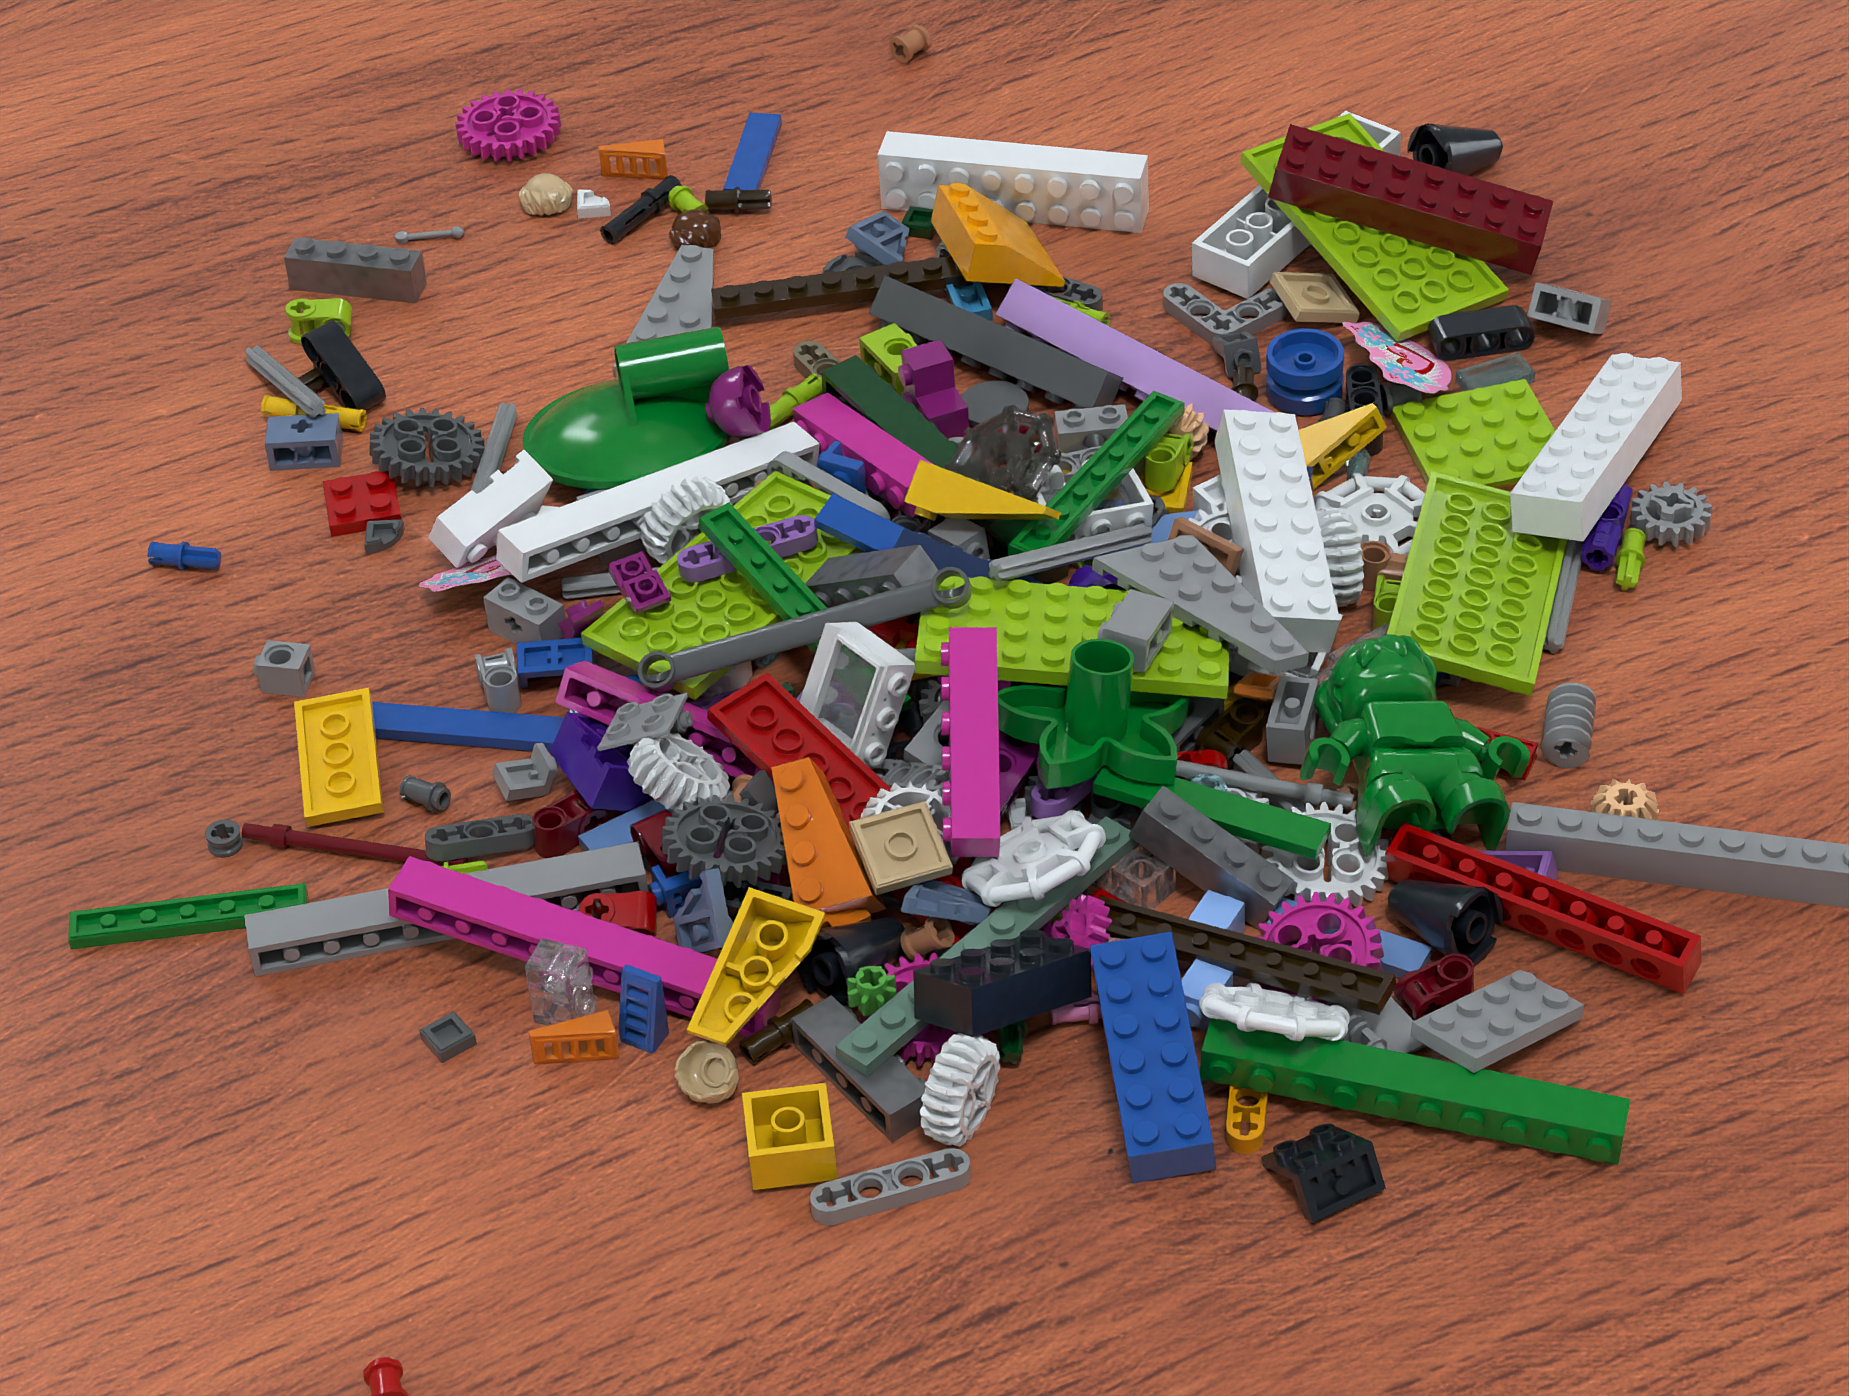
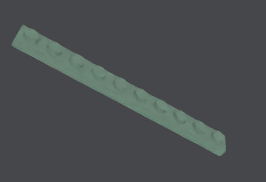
(895, 1021)

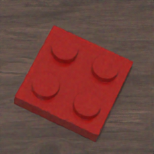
(360, 499)

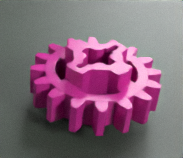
(1084, 922)

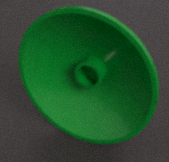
(639, 420)

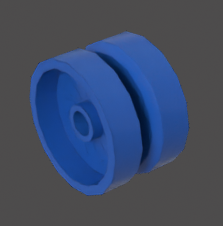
(1304, 370)

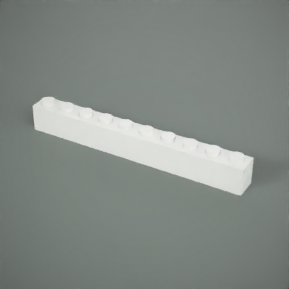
(616, 514)

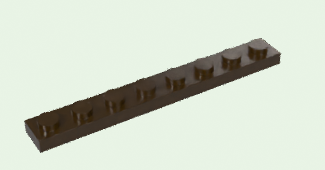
(832, 287)
(1258, 958)

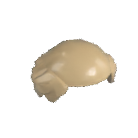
(545, 194)
(707, 1072)

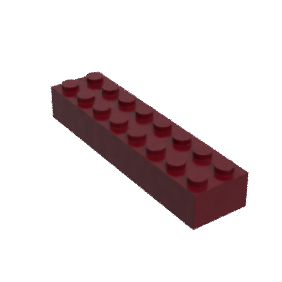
(1411, 199)

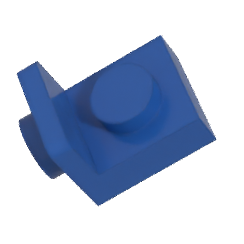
(672, 890)

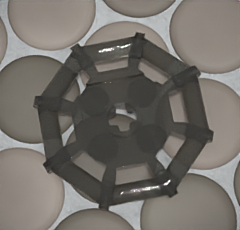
(1024, 468)

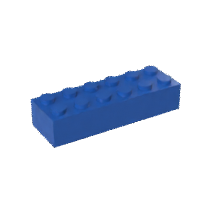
(1152, 1058)

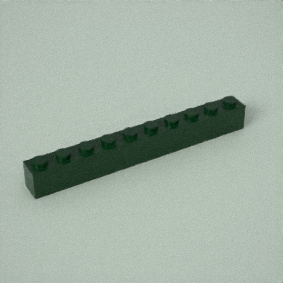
(879, 402)

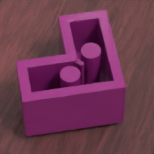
(930, 387)

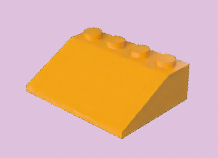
(990, 240)

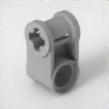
(499, 681)

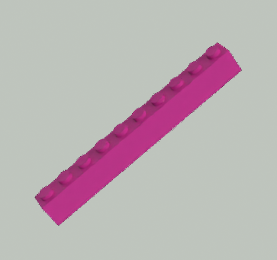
(516, 923)

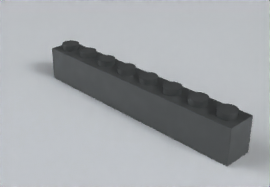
(996, 346)

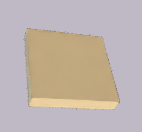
(1314, 297)
(900, 847)

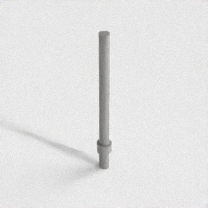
(1311, 793)

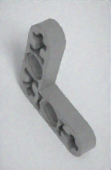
(1184, 302)

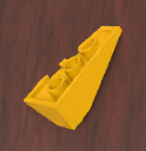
(960, 497)
(758, 955)

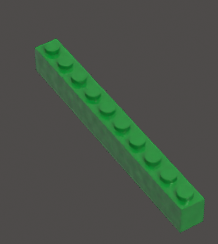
(1418, 1090)

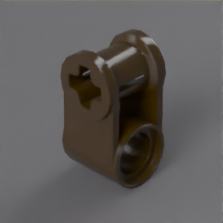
(1234, 730)

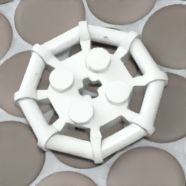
(1390, 511)
(1035, 858)
(1274, 1012)

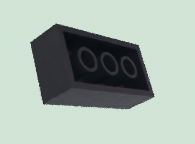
(1002, 983)

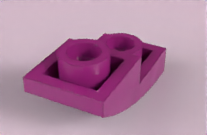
(639, 583)
(580, 618)

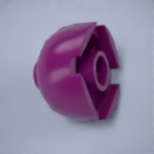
(737, 403)

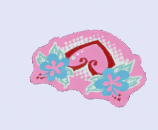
(1402, 360)
(466, 574)

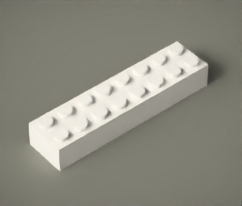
(1029, 180)
(1258, 236)
(1596, 447)
(1277, 523)

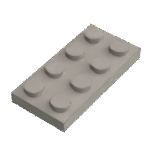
(1497, 1020)

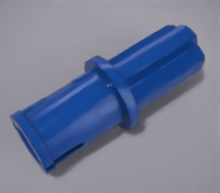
(183, 555)

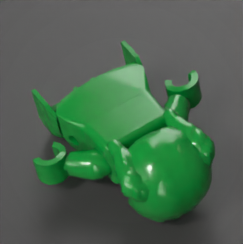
(1407, 747)

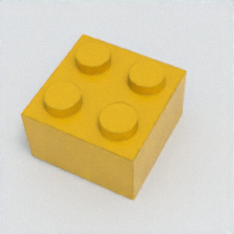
(789, 1136)

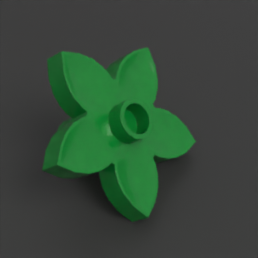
(1096, 720)

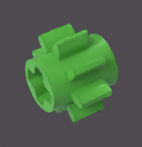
(870, 989)

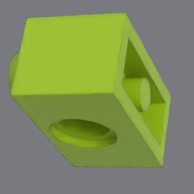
(883, 352)

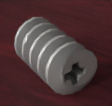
(1568, 725)

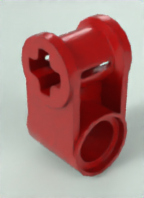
(630, 910)

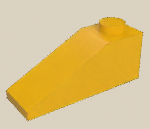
(1338, 439)

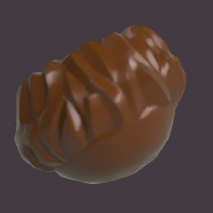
(695, 228)

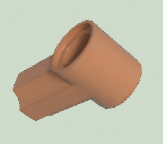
(1381, 561)

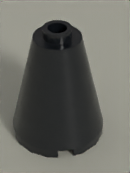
(1455, 147)
(1448, 915)
(845, 949)

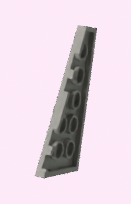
(681, 299)
(1207, 596)

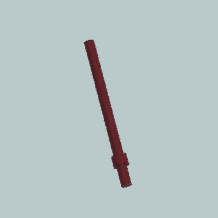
(283, 836)

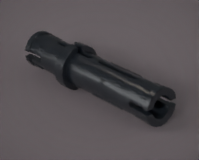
(651, 202)

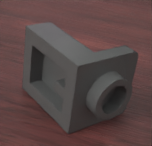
(1238, 349)

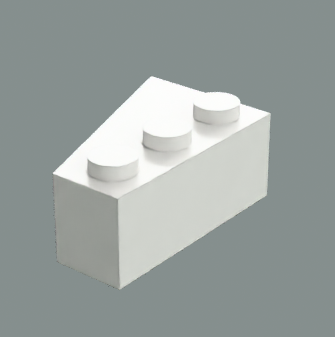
(473, 522)

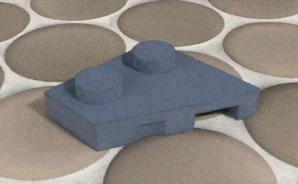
(880, 237)
(946, 901)
(704, 917)

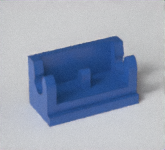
(550, 657)

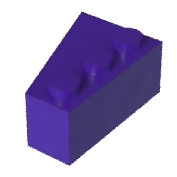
(597, 775)

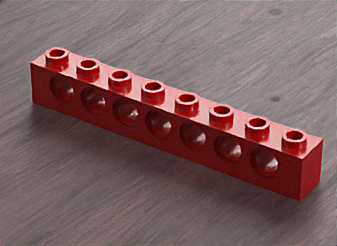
(1553, 909)

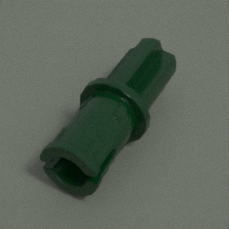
(1012, 1041)

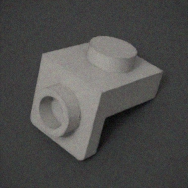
(527, 776)

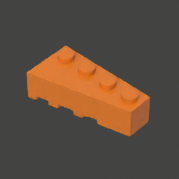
(818, 844)

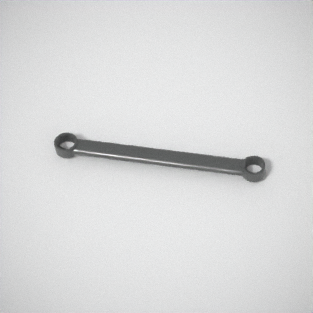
(803, 630)

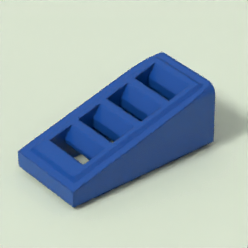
(642, 1014)

